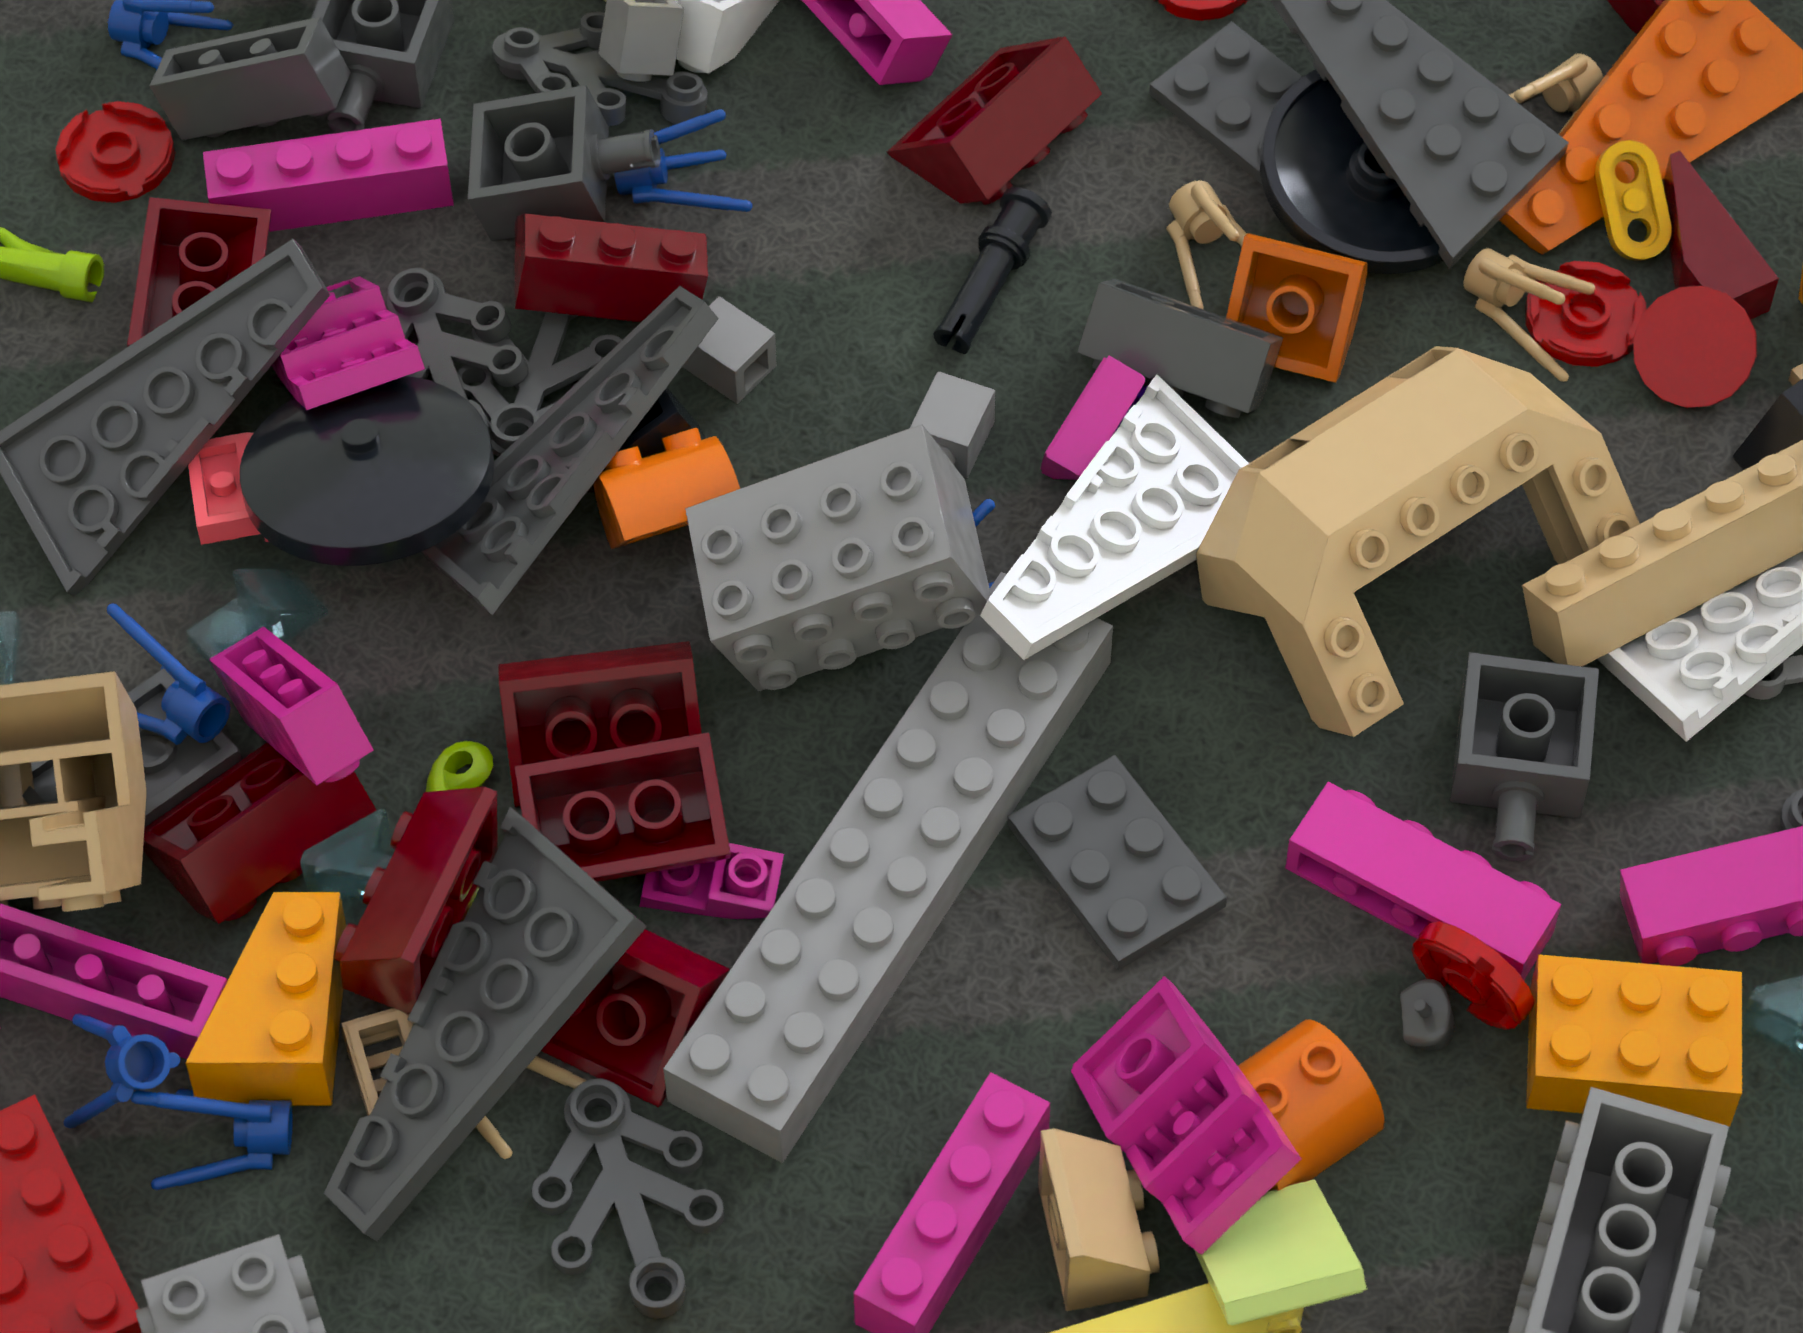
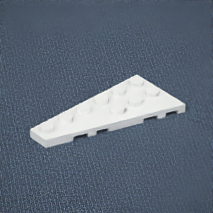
(1121, 524)
(1716, 650)

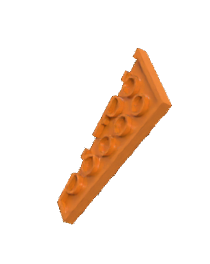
(1678, 86)

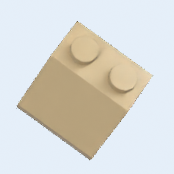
(1094, 1220)

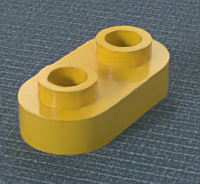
(1638, 200)

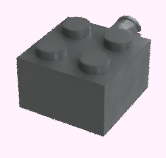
(388, 49)
(547, 158)
(1524, 744)

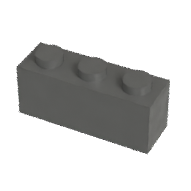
(250, 79)
(1182, 345)

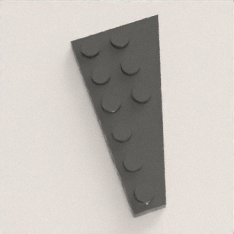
(1426, 117)
(125, 431)
(566, 451)
(489, 1006)

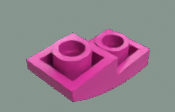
(722, 888)

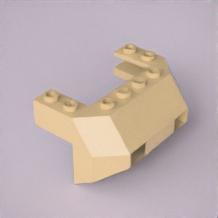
(1380, 486)
(92, 837)

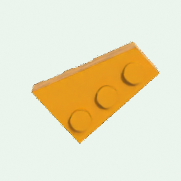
(279, 1009)

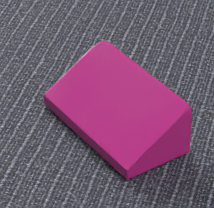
(1092, 419)

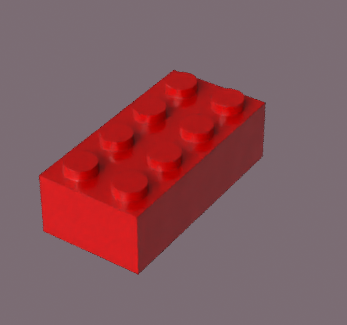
(52, 1251)

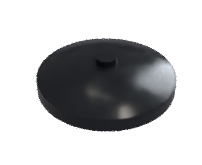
(1333, 188)
(368, 473)

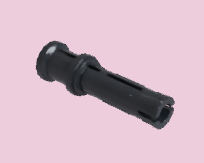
(1001, 249)

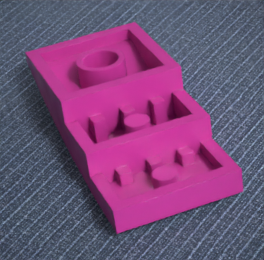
(346, 348)
(1184, 1115)

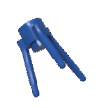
(147, 21)
(643, 182)
(188, 702)
(130, 1063)
(259, 1126)

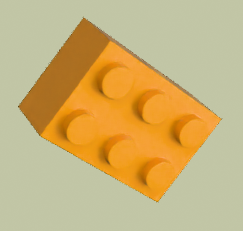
(1636, 1033)

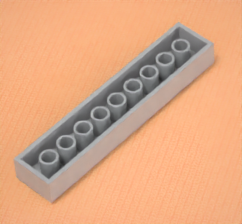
(879, 883)

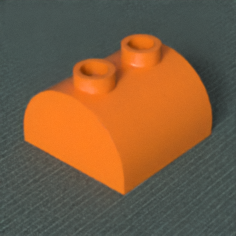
(1302, 297)
(651, 493)
(1315, 1096)

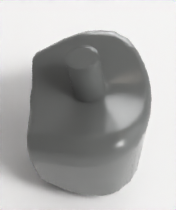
(1427, 1015)

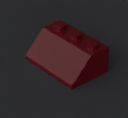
(999, 120)
(189, 254)
(603, 266)
(597, 702)
(629, 807)
(249, 831)
(419, 895)
(638, 1016)

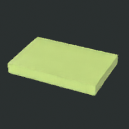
(1282, 1257)

